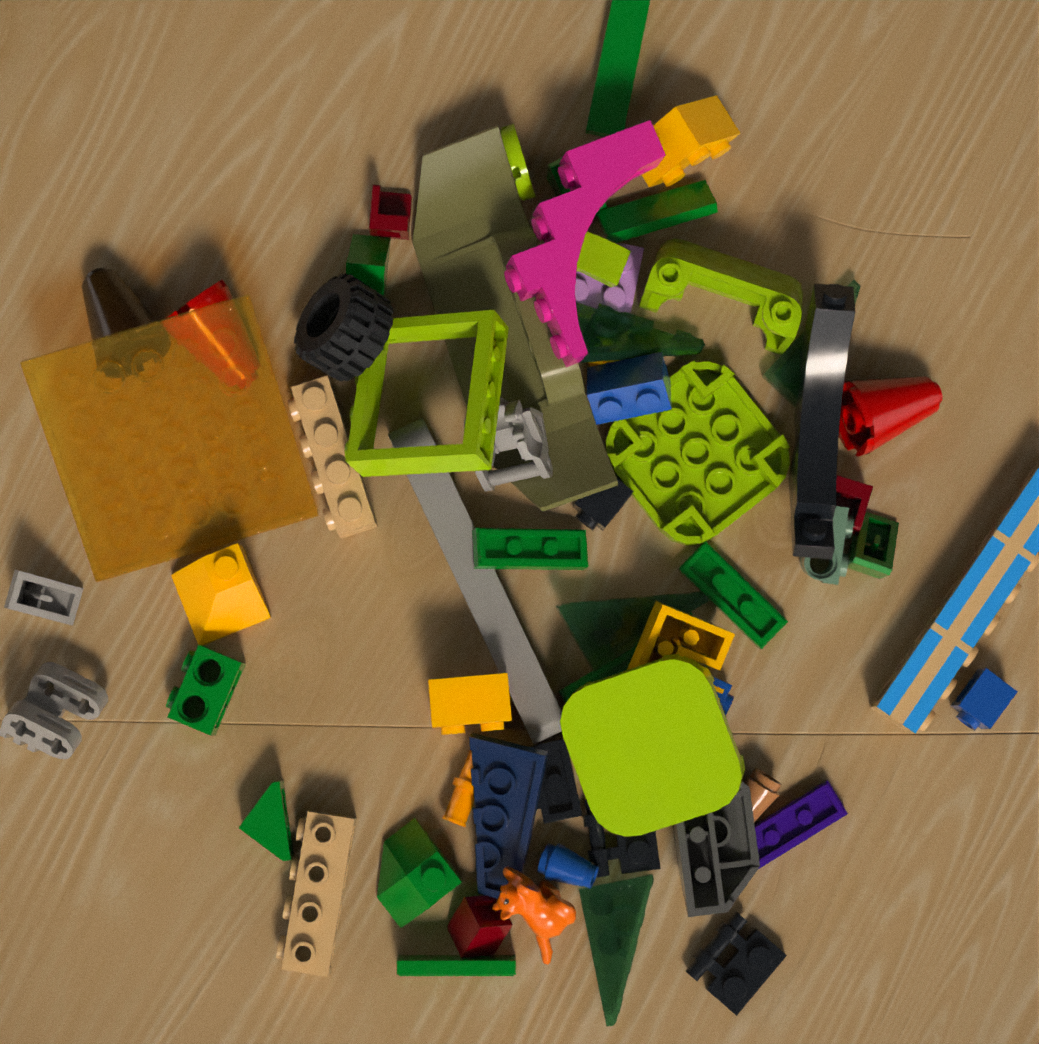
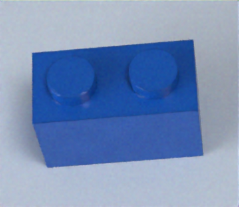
(629, 388)

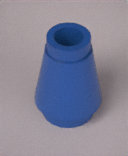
(566, 866)

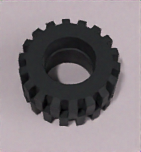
(343, 327)

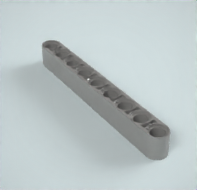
(483, 592)

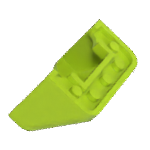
(772, 292)

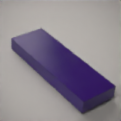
(797, 821)

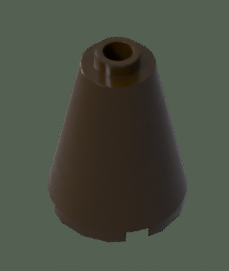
(112, 304)

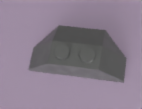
(717, 855)

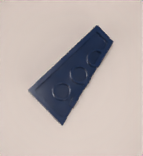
(506, 798)

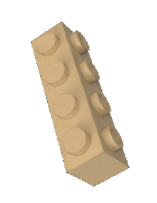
(325, 441)
(318, 893)

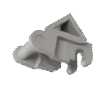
(527, 433)

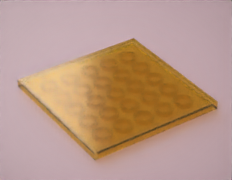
(170, 437)

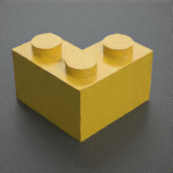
(689, 137)
(676, 632)
(469, 702)

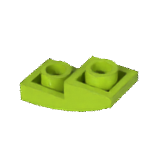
(602, 259)

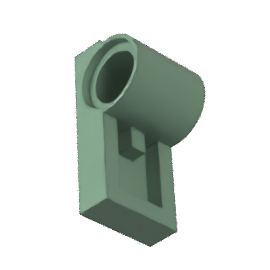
(838, 564)

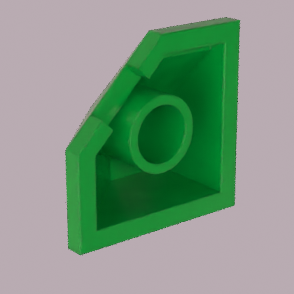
(413, 873)

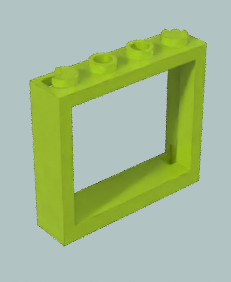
(482, 406)

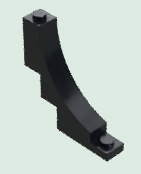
(818, 420)

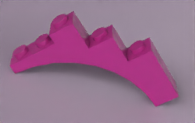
(550, 269)

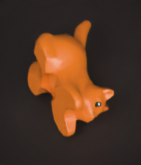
(539, 906)

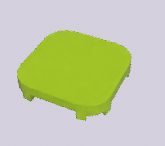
(702, 459)
(652, 746)

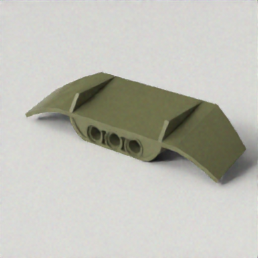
(463, 239)

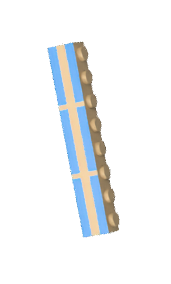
(965, 613)

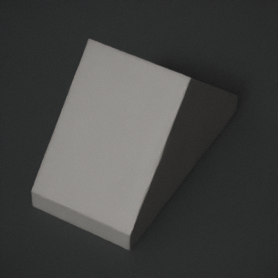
(43, 597)

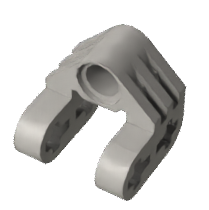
(39, 716)

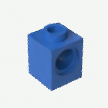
(983, 700)

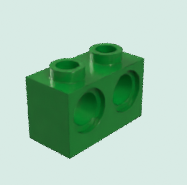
(215, 694)

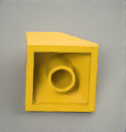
(220, 594)

